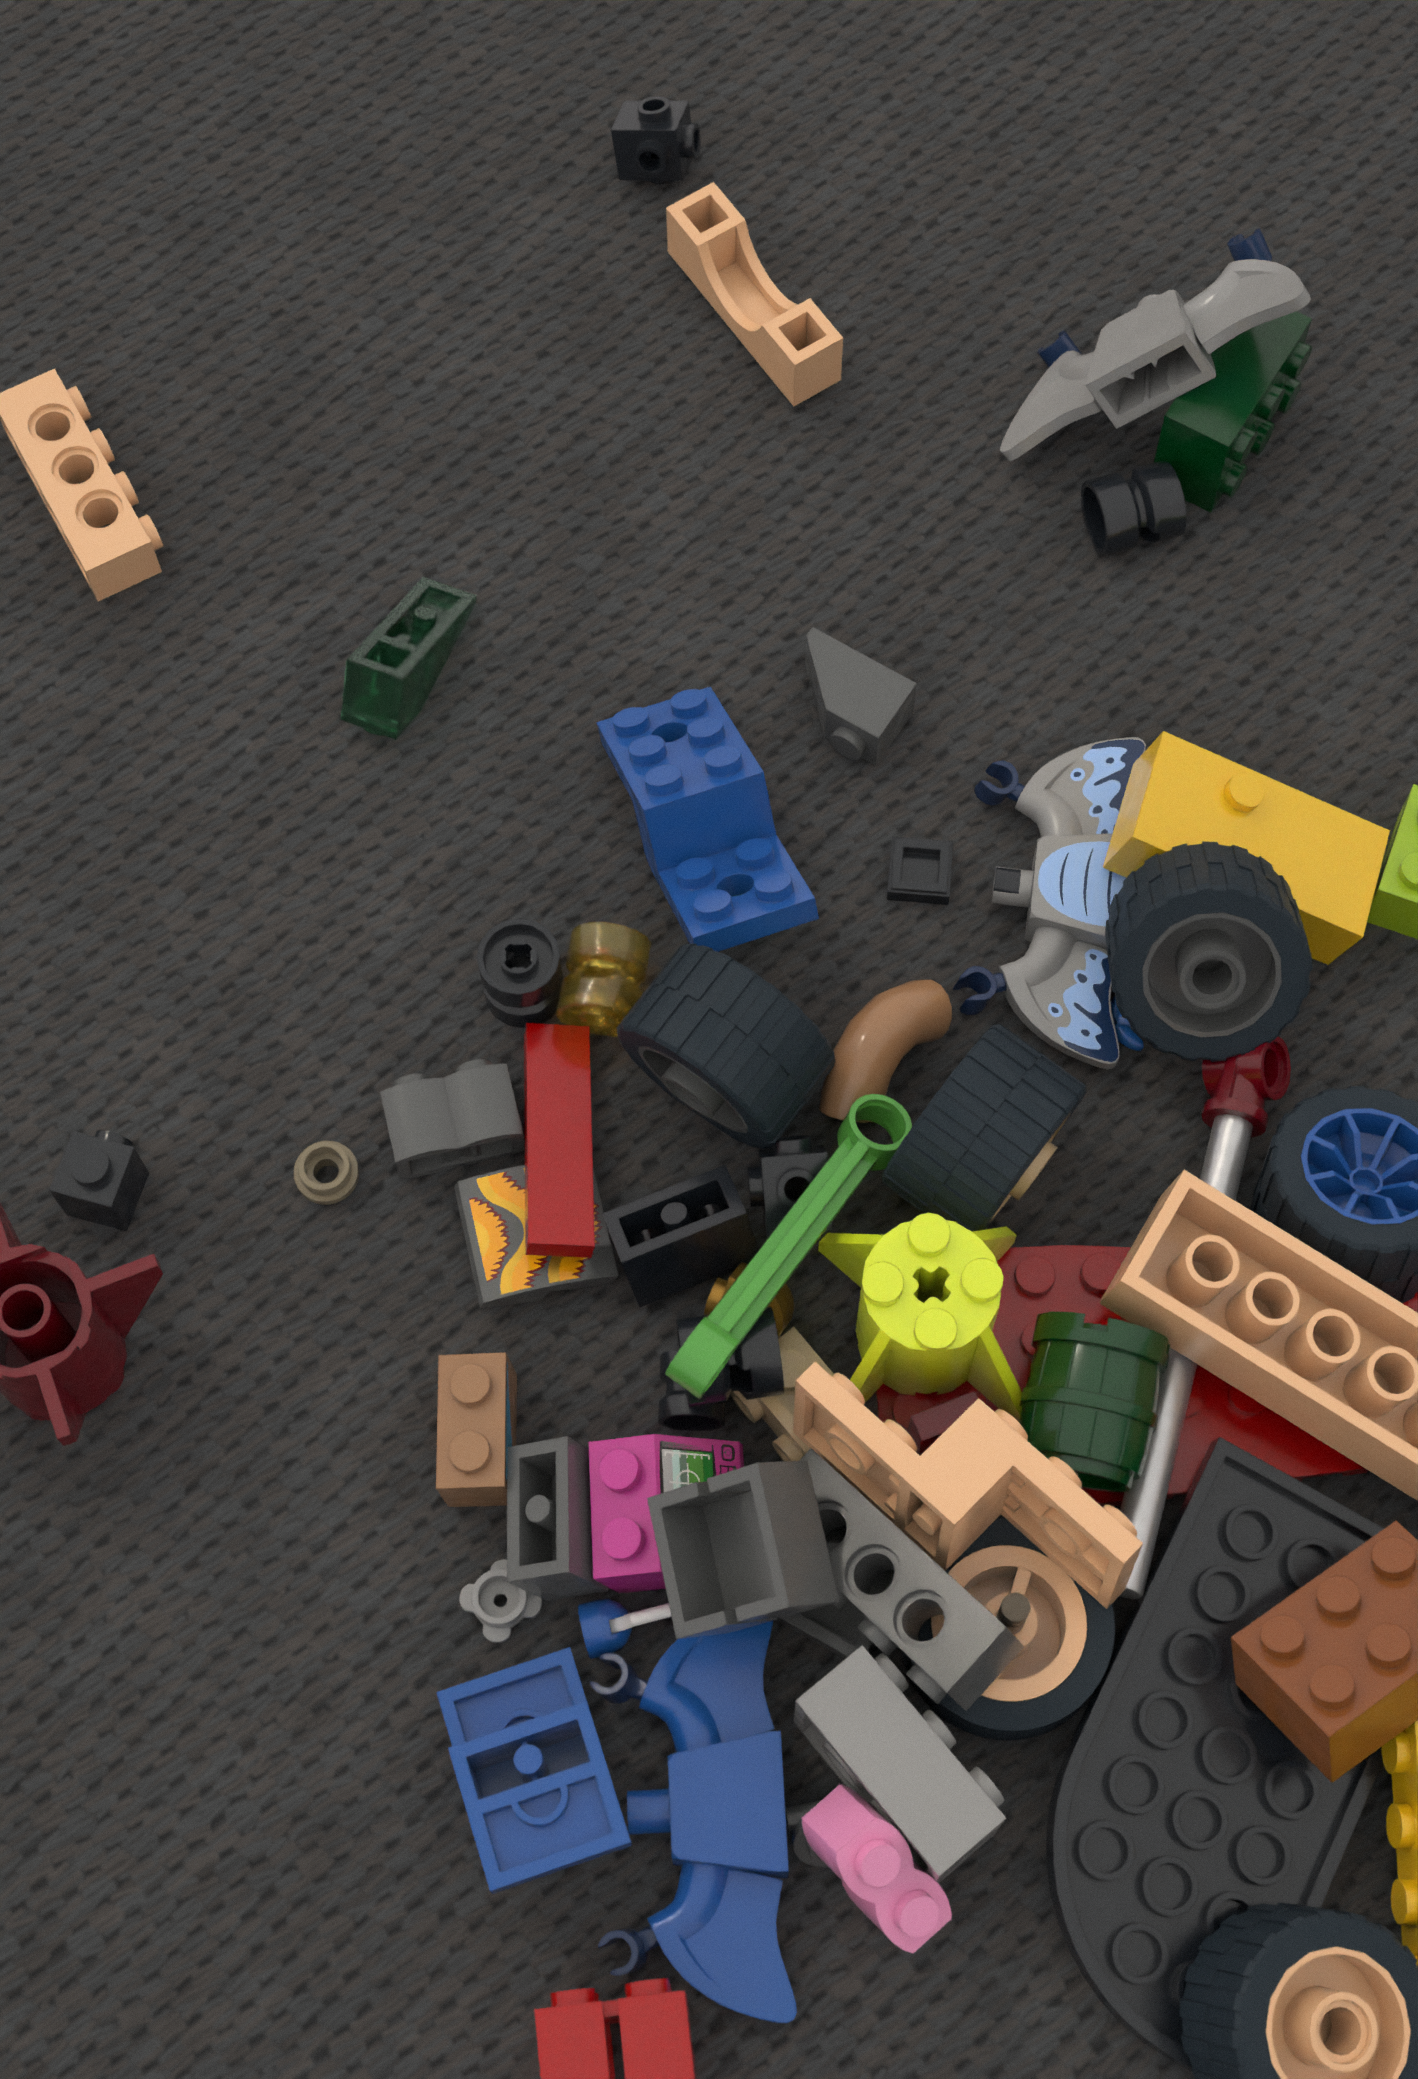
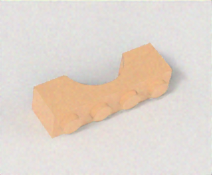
(786, 339)

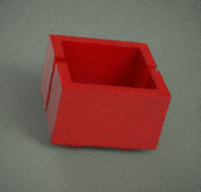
(654, 2031)

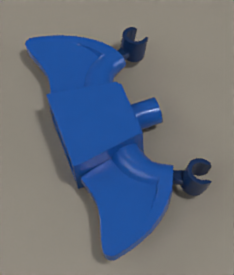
(722, 1821)

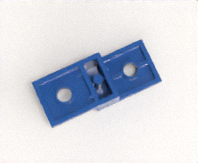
(706, 820)

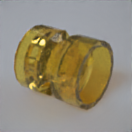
(604, 976)

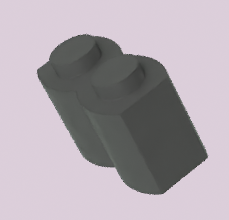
(452, 1118)

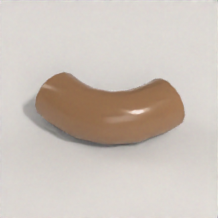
(880, 1039)

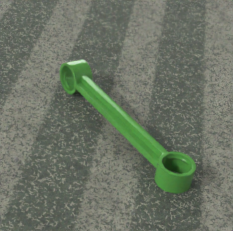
(723, 1330)

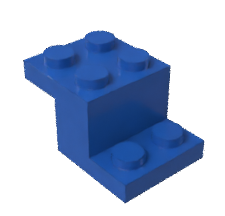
(532, 1771)

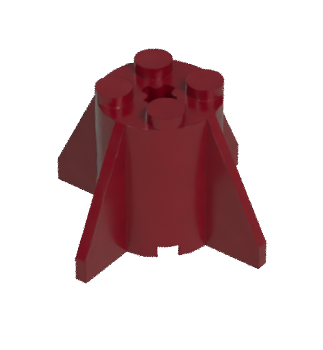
(64, 1330)

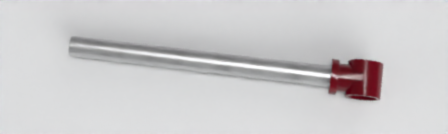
(1235, 1114)

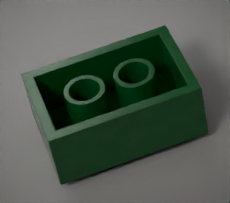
(1229, 416)

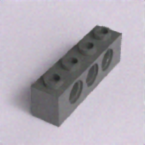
(972, 1642)

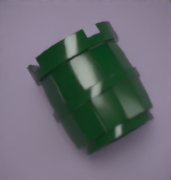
(1094, 1396)

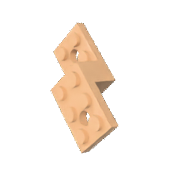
(965, 1483)

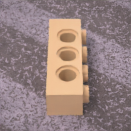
(59, 454)

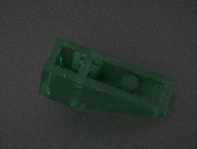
(403, 658)

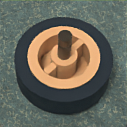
(1054, 1618)

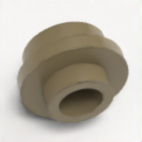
(320, 1155)

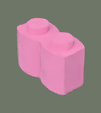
(876, 1868)

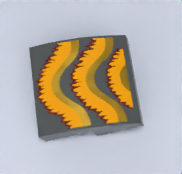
(494, 1235)

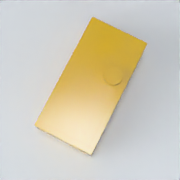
(1196, 796)

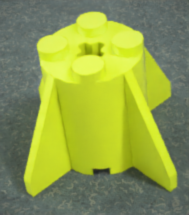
(928, 1308)

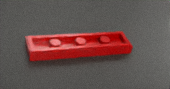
(558, 1141)

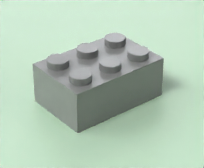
(899, 1761)

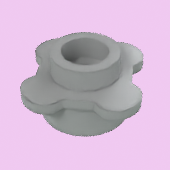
(498, 1621)

